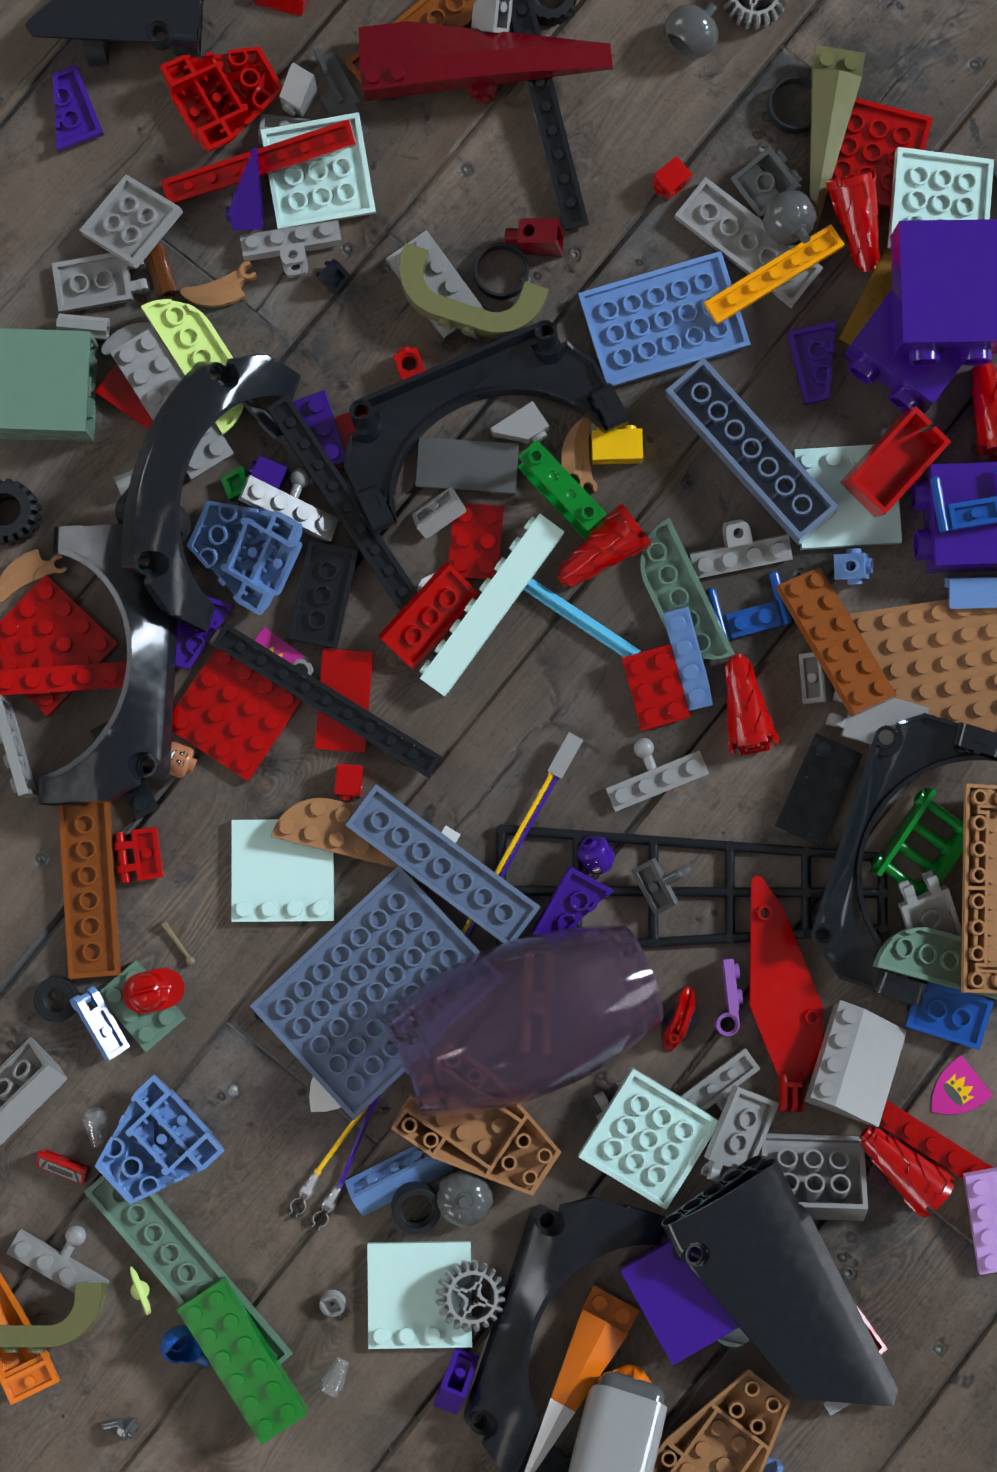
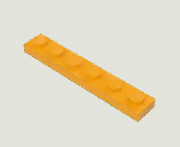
(773, 274)

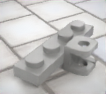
(291, 244)
(740, 551)

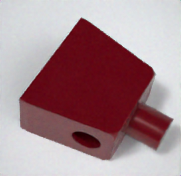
(538, 236)

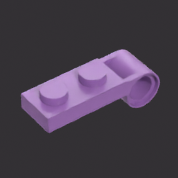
(732, 996)

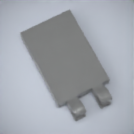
(95, 282)
(864, 725)
(930, 909)
(738, 1131)

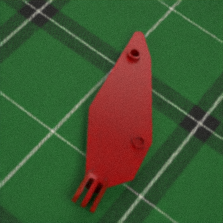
(782, 997)

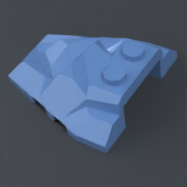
(247, 550)
(156, 1143)

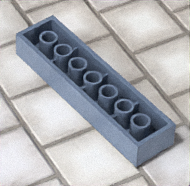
(751, 451)

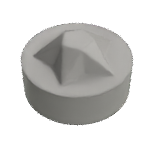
(332, 1303)

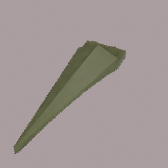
(834, 88)

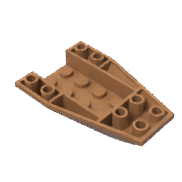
(492, 1144)
(728, 1432)

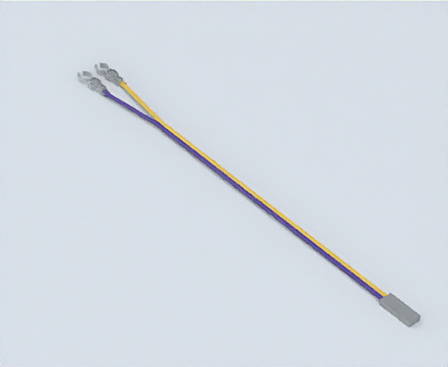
(558, 768)

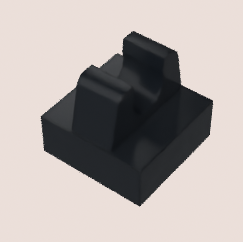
(333, 276)

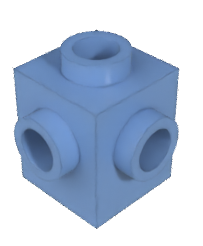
(844, 566)

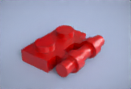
(146, 854)

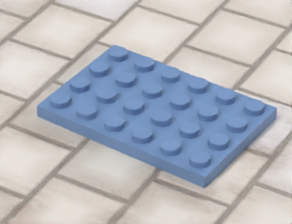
(660, 320)

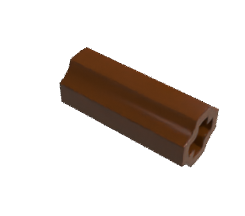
(161, 272)

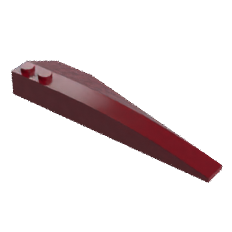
(433, 58)

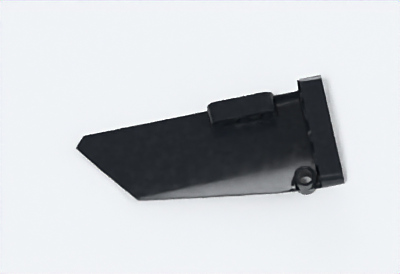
(780, 1285)

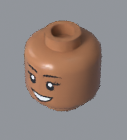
(181, 760)

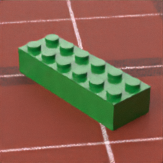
(243, 1360)

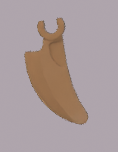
(220, 291)
(576, 454)
(26, 570)

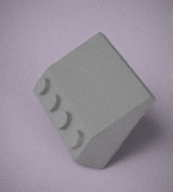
(856, 1064)
(823, 1173)

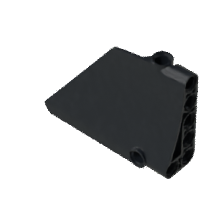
(124, 22)

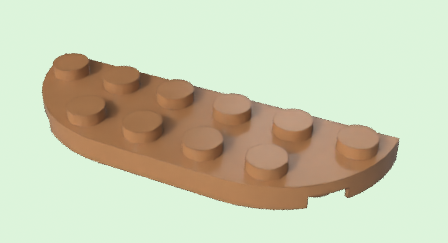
(323, 826)

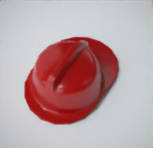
(153, 990)

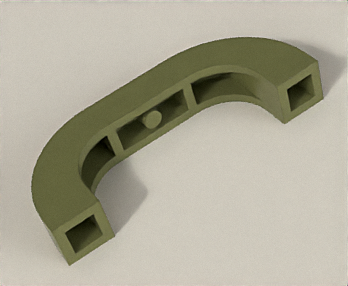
(462, 316)
(86, 1312)

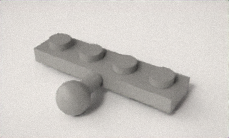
(266, 497)
(655, 779)
(720, 1081)
(53, 1263)

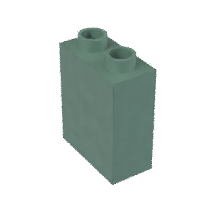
(48, 384)

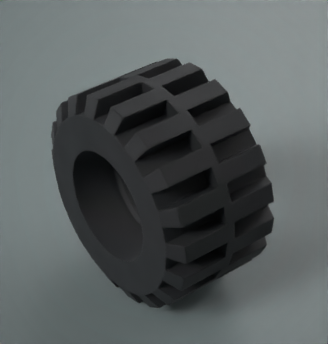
(28, 516)

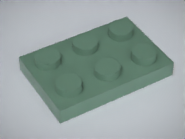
(144, 1027)

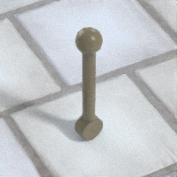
(189, 960)

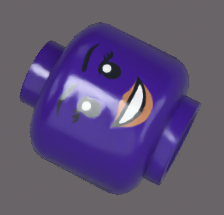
(596, 855)

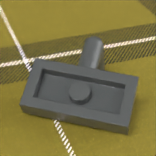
(657, 885)

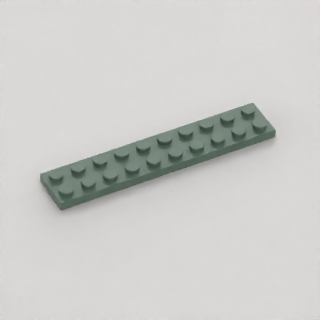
(171, 1251)

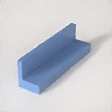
(972, 592)
(379, 1183)

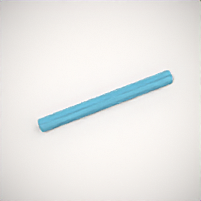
(580, 619)

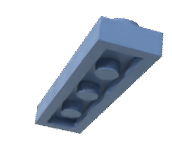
(688, 658)

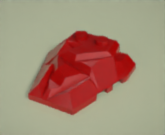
(221, 92)

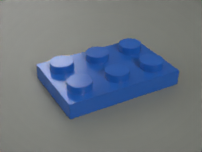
(951, 1015)

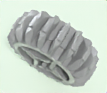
(754, 17)
(474, 1285)

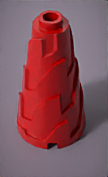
(857, 211)
(985, 409)
(605, 547)
(748, 720)
(911, 1174)

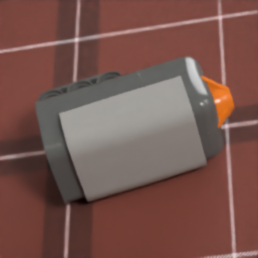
(620, 1424)

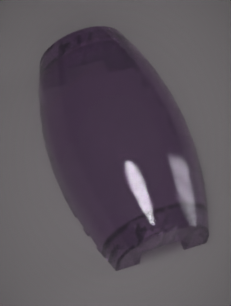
(524, 1019)

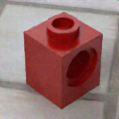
(671, 178)
(407, 354)
(349, 782)

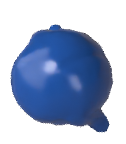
(181, 1347)

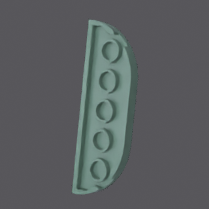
(675, 585)
(925, 956)

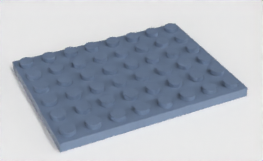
(338, 991)

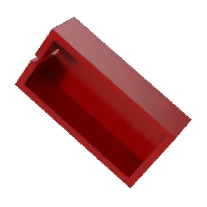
(895, 462)

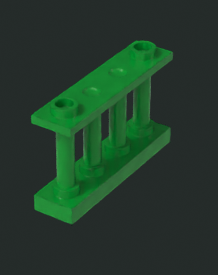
(560, 489)
(949, 849)

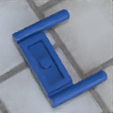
(962, 514)
(755, 618)

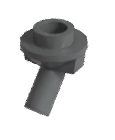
(126, 1427)

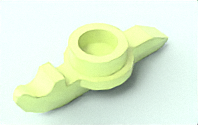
(140, 1290)

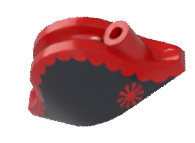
(679, 1018)

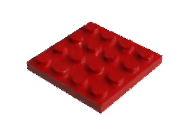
(872, 139)
(51, 631)
(233, 713)

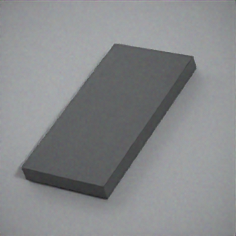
(467, 465)

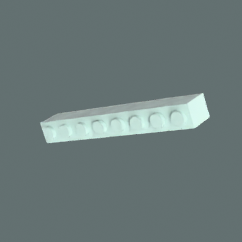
(492, 605)

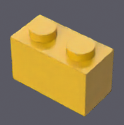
(617, 446)

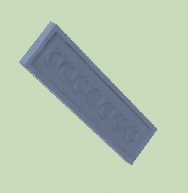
(442, 865)

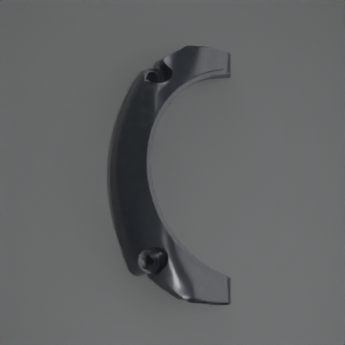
(153, 498)

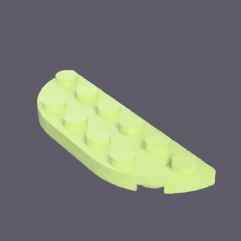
(190, 340)

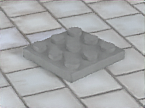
(131, 221)

